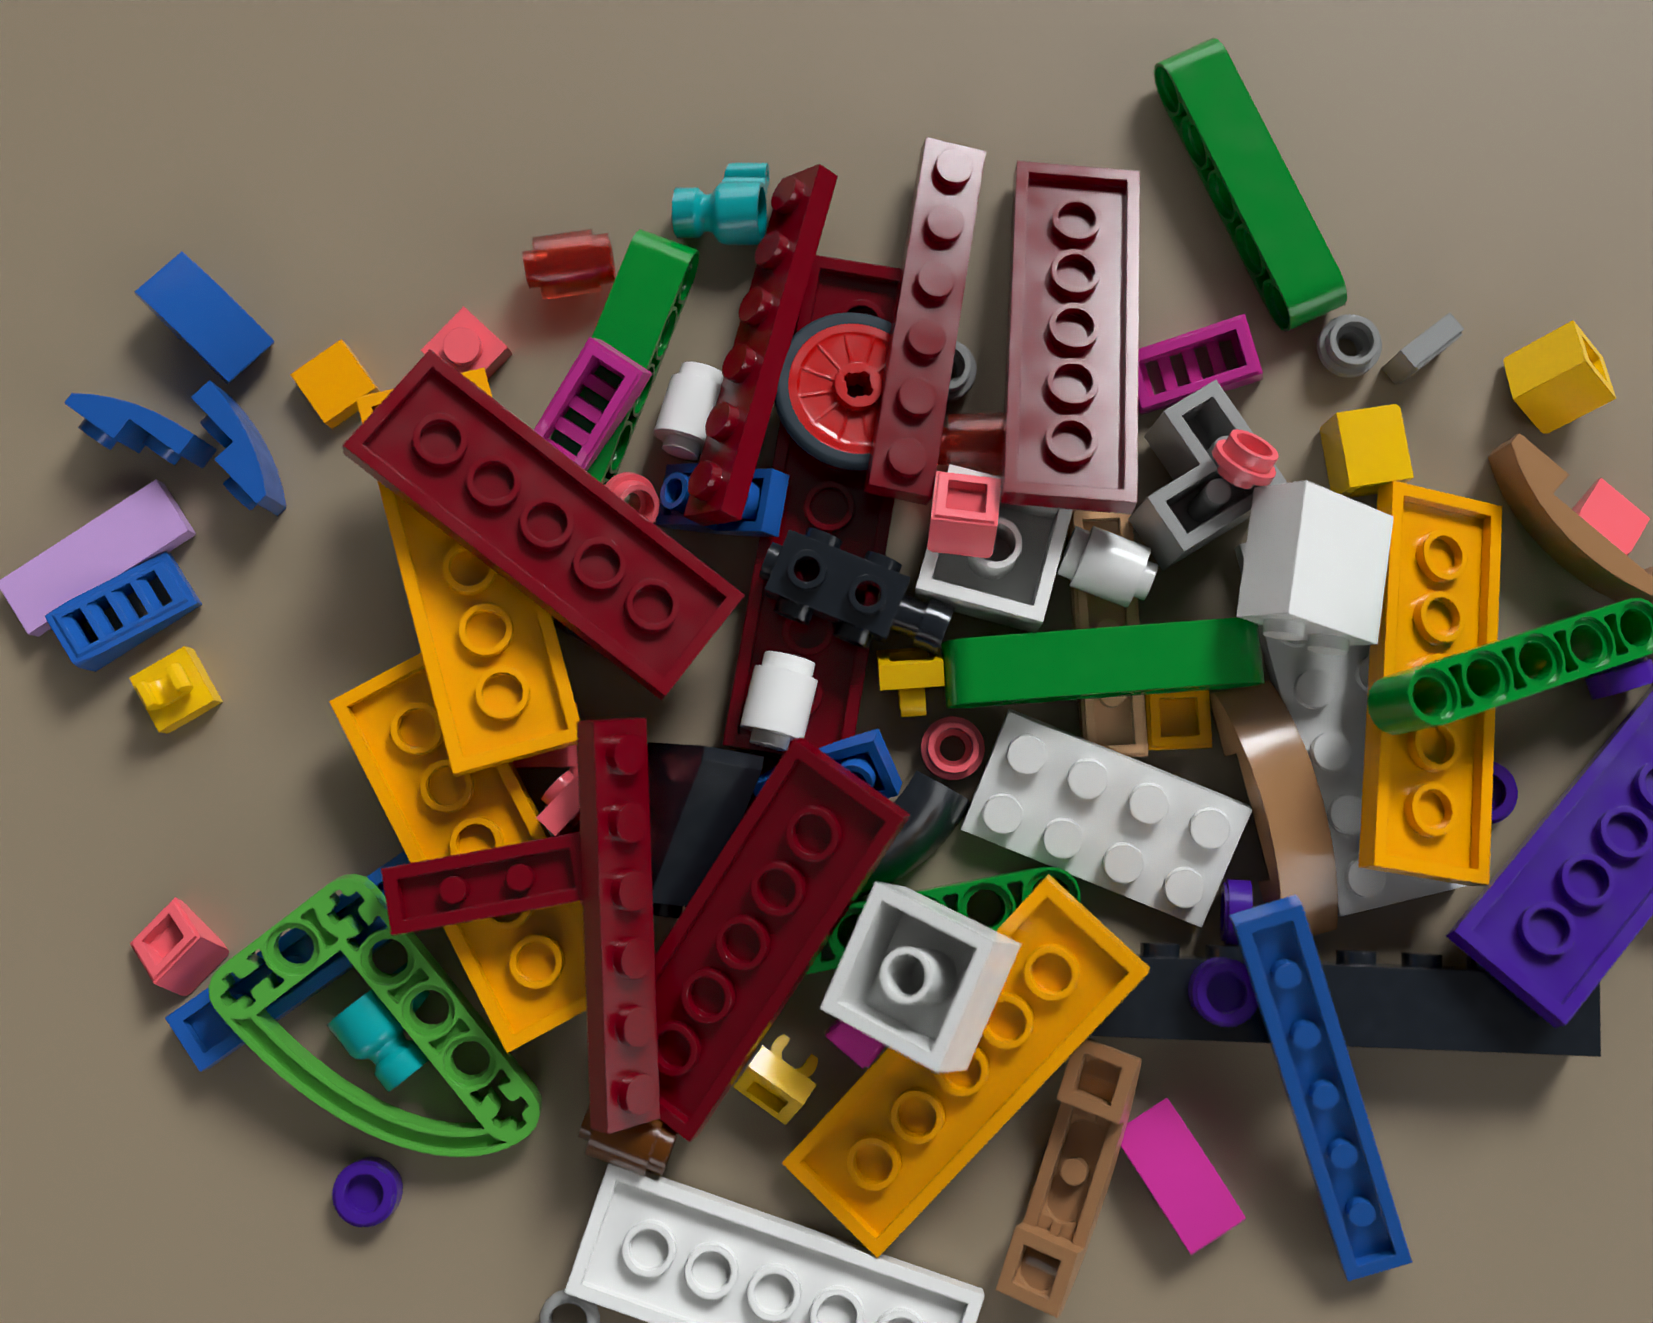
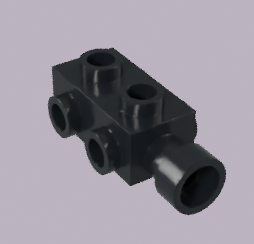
(834, 590)

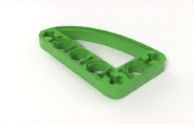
(397, 992)

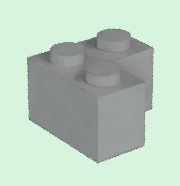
(1199, 500)

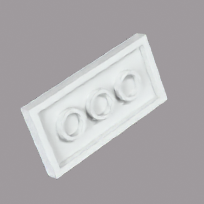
(1106, 817)

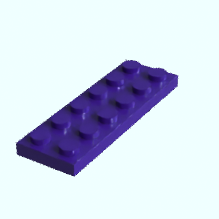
(1575, 883)

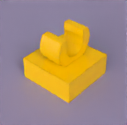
(910, 673)
(175, 690)
(775, 1083)

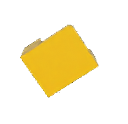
(1558, 378)
(1365, 450)

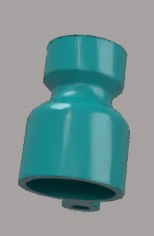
(732, 212)
(374, 1034)

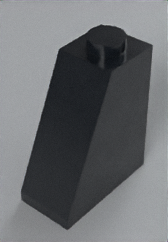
(694, 809)

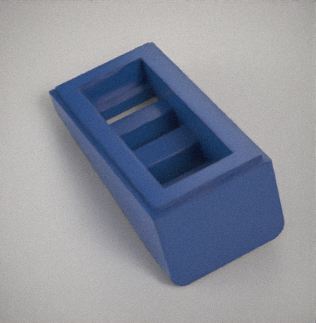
(89, 606)

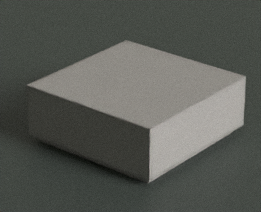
(1423, 349)

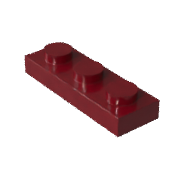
(483, 883)

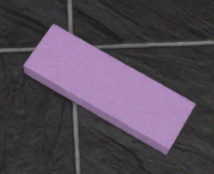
(95, 553)

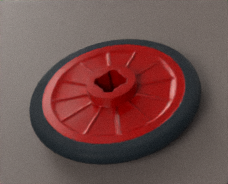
(814, 383)

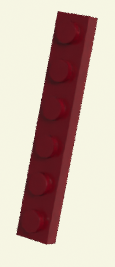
(925, 323)
(760, 347)
(618, 923)

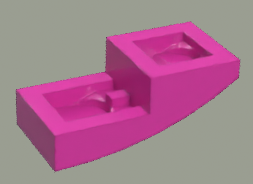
(1180, 1177)

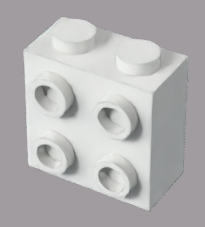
(1315, 567)

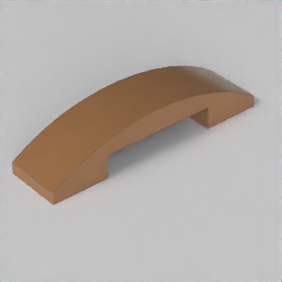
(1528, 486)
(1283, 800)
(1072, 1177)

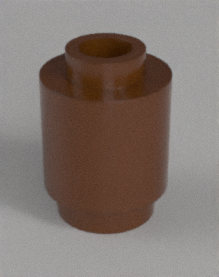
(634, 1148)

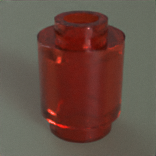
(569, 263)
(973, 442)

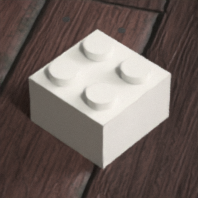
(1015, 580)
(920, 977)

